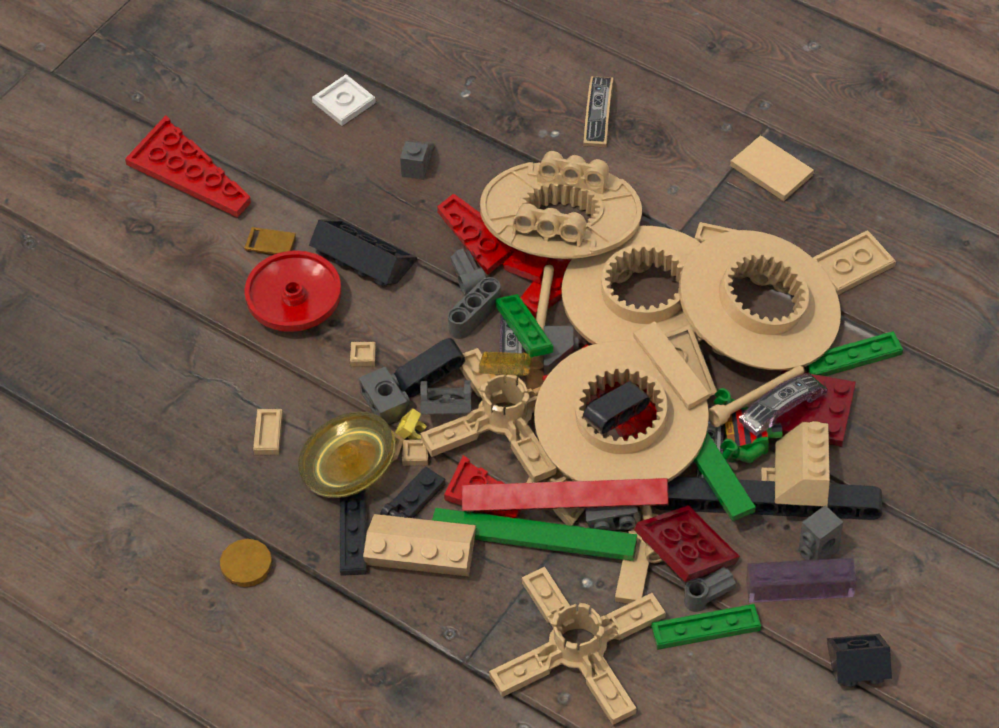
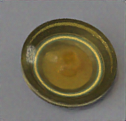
(347, 454)

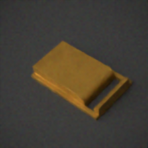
(271, 241)

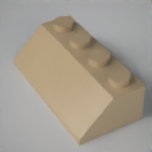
(803, 465)
(419, 545)

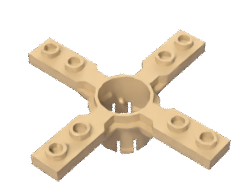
(512, 424)
(590, 658)

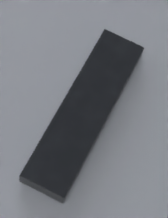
(353, 534)

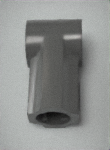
(468, 273)
(708, 589)

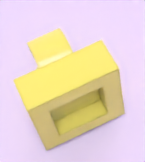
(408, 425)

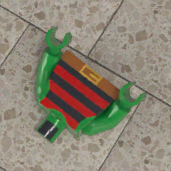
(739, 441)

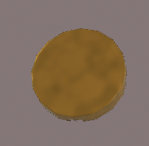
(245, 562)

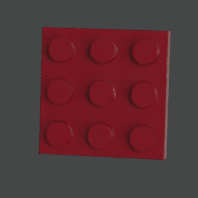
(829, 408)
(686, 543)

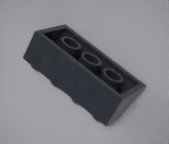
(361, 251)

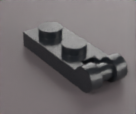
(415, 495)

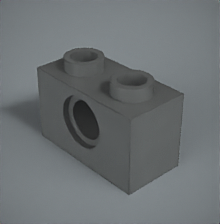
(383, 395)
(820, 535)

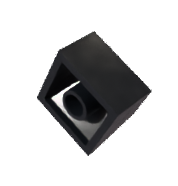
(860, 659)

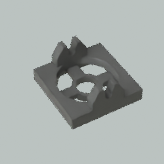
(446, 403)

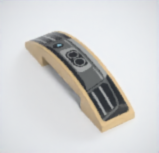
(598, 111)

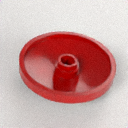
(293, 291)

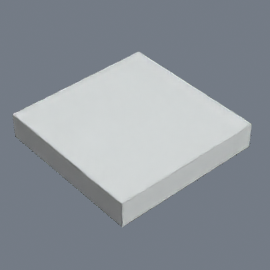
(344, 100)

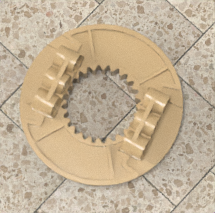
(514, 198)
(592, 302)
(733, 332)
(588, 456)

